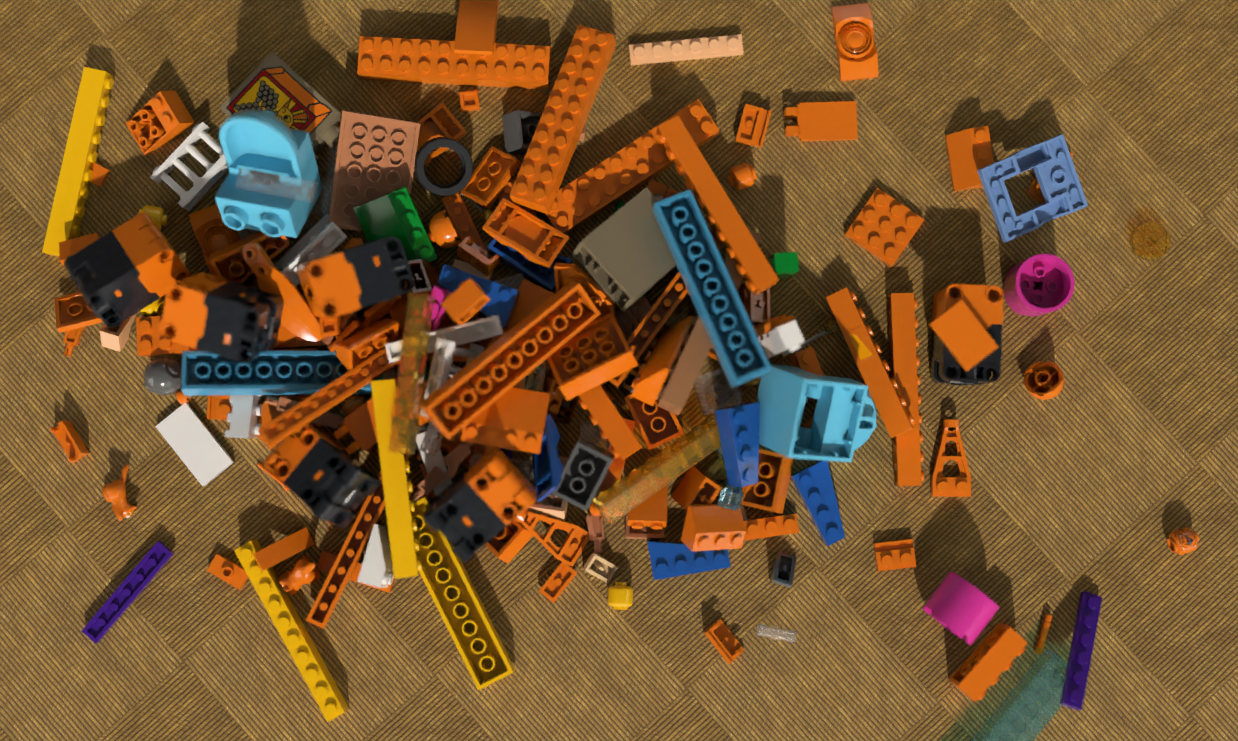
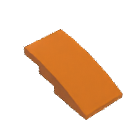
(476, 27)

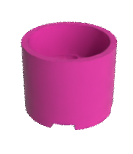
(1053, 289)
(960, 607)

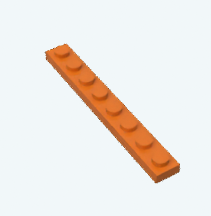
(326, 398)

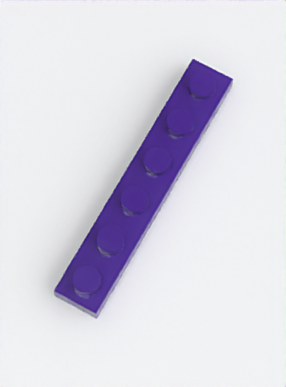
(127, 592)
(1081, 651)

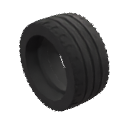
(467, 166)

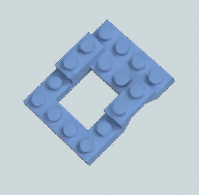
(1056, 180)

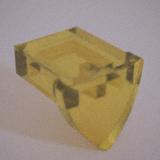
(717, 470)

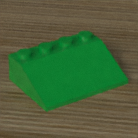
(398, 217)

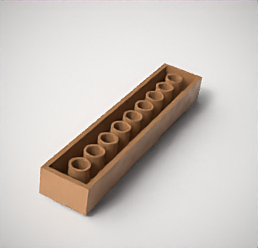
(695, 350)

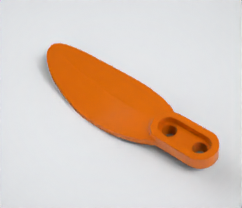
(296, 312)

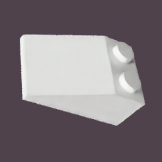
(377, 561)

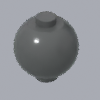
(163, 376)

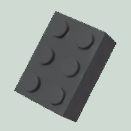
(583, 474)

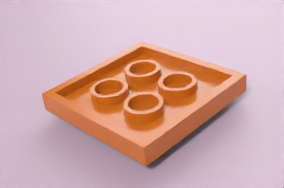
(884, 227)

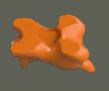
(116, 494)
(301, 574)

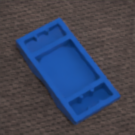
(546, 464)

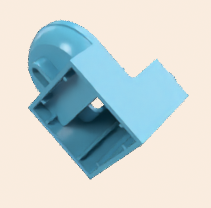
(266, 145)
(841, 419)

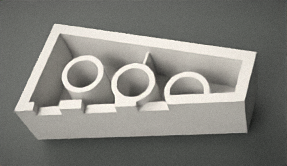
(782, 340)
(244, 416)

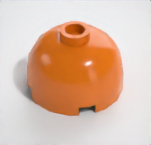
(443, 231)
(1044, 380)

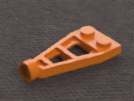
(950, 486)
(572, 545)

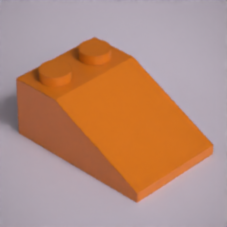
(509, 541)

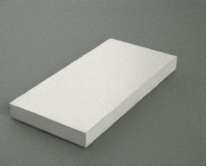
(194, 444)

